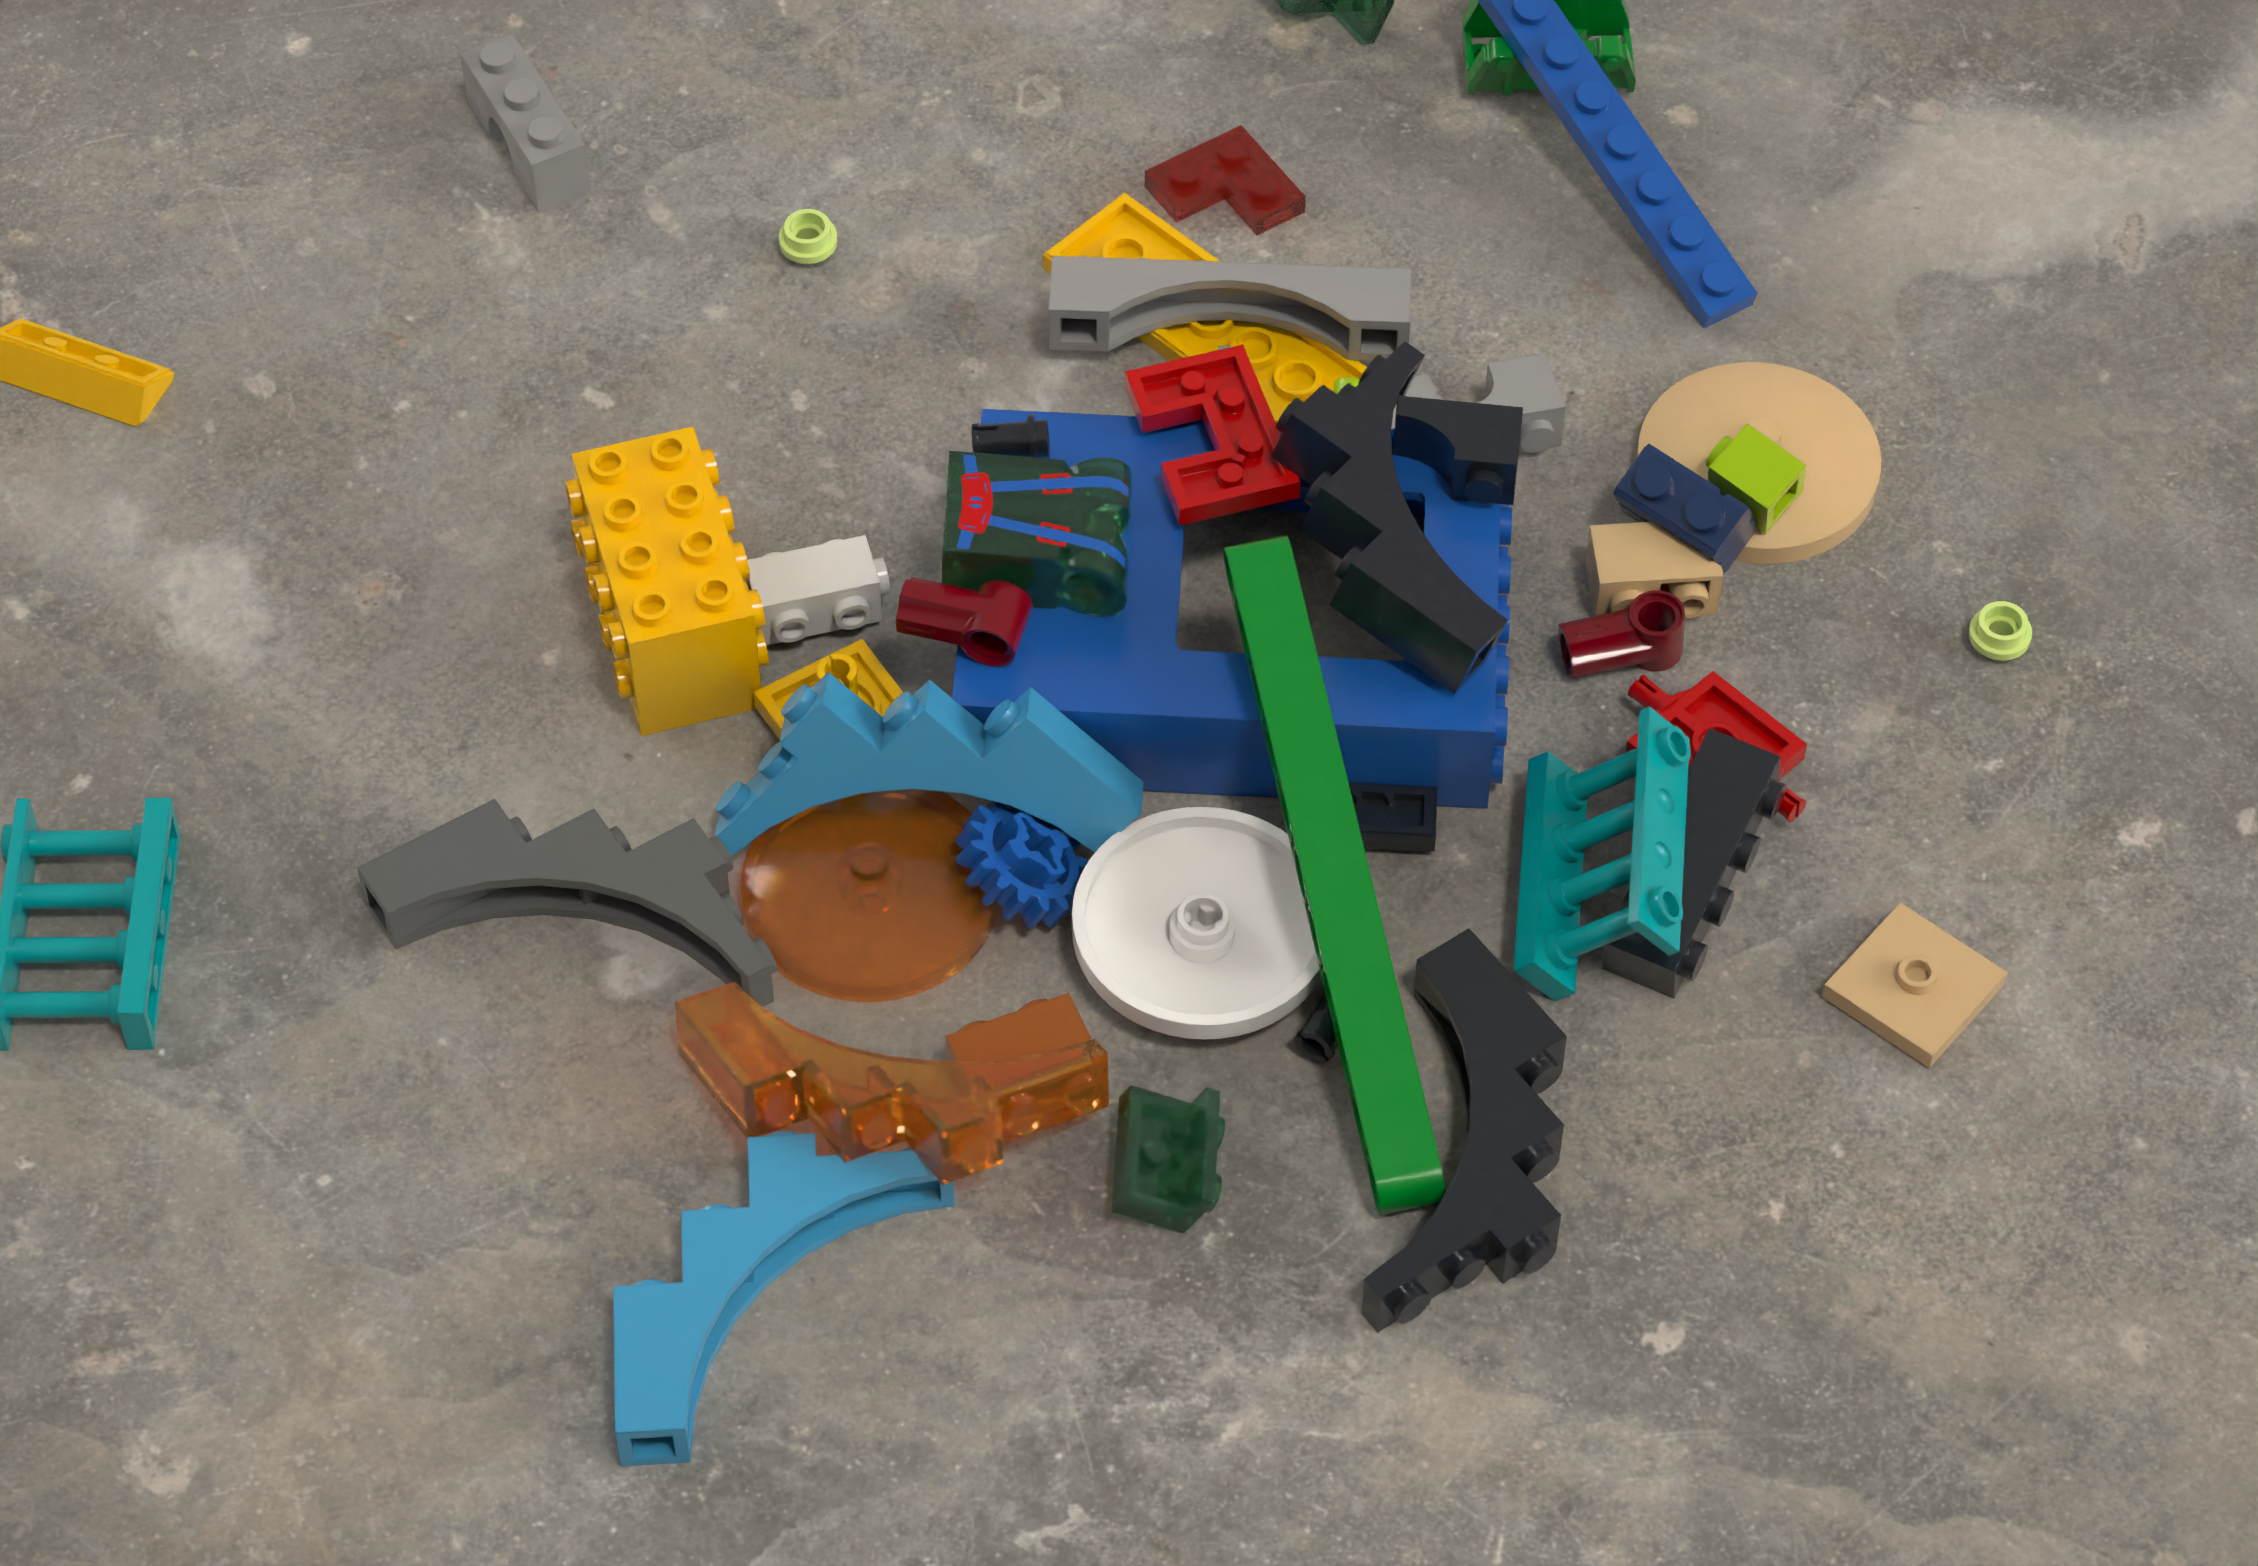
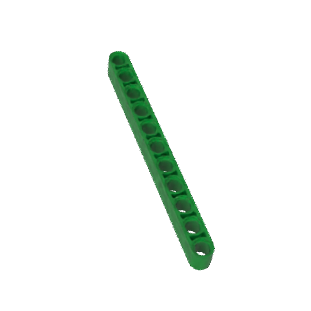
(1334, 877)

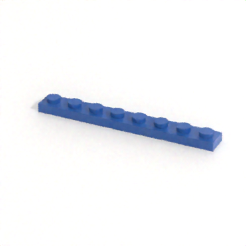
(1624, 157)

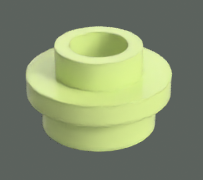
(807, 237)
(2003, 619)

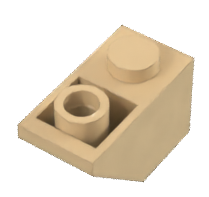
(1643, 558)

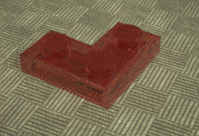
(1229, 170)

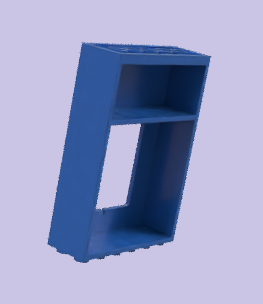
(1193, 715)

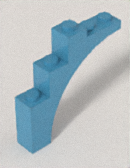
(928, 741)
(729, 1256)

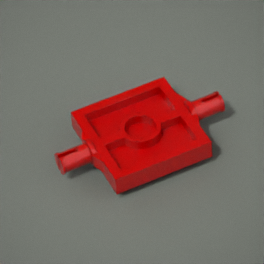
(1723, 708)

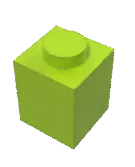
(1757, 474)

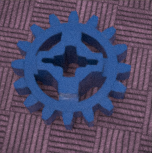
(1020, 863)

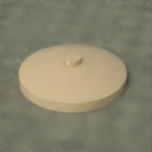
(1800, 416)

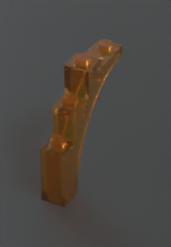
(867, 1101)

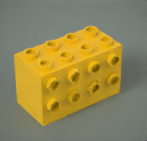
(668, 579)

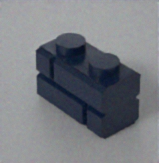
(1685, 506)

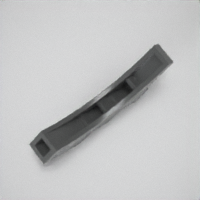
(582, 869)

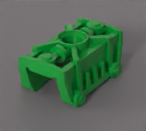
(1498, 68)

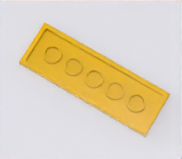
(1283, 360)

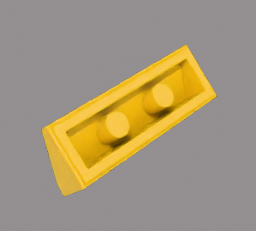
(80, 372)

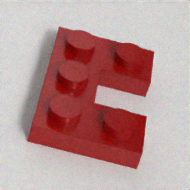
(1243, 432)

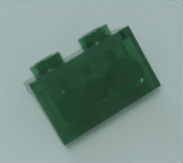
(1167, 1157)

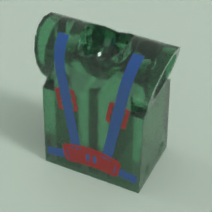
(1039, 528)

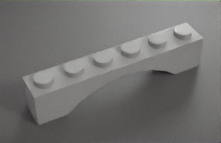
(1112, 300)

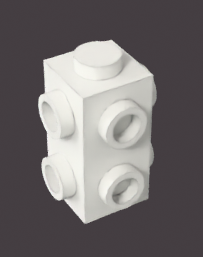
(819, 589)

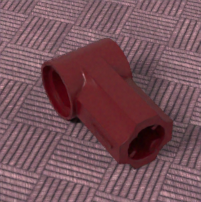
(982, 622)
(1626, 637)

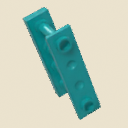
(1555, 847)
(136, 950)

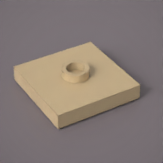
(1914, 985)

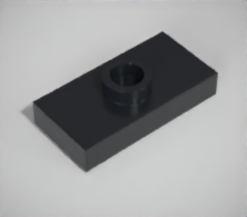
(1396, 815)

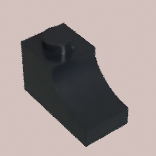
(1465, 443)

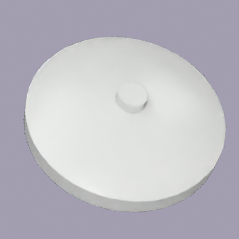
(1195, 924)

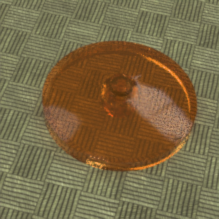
(867, 896)

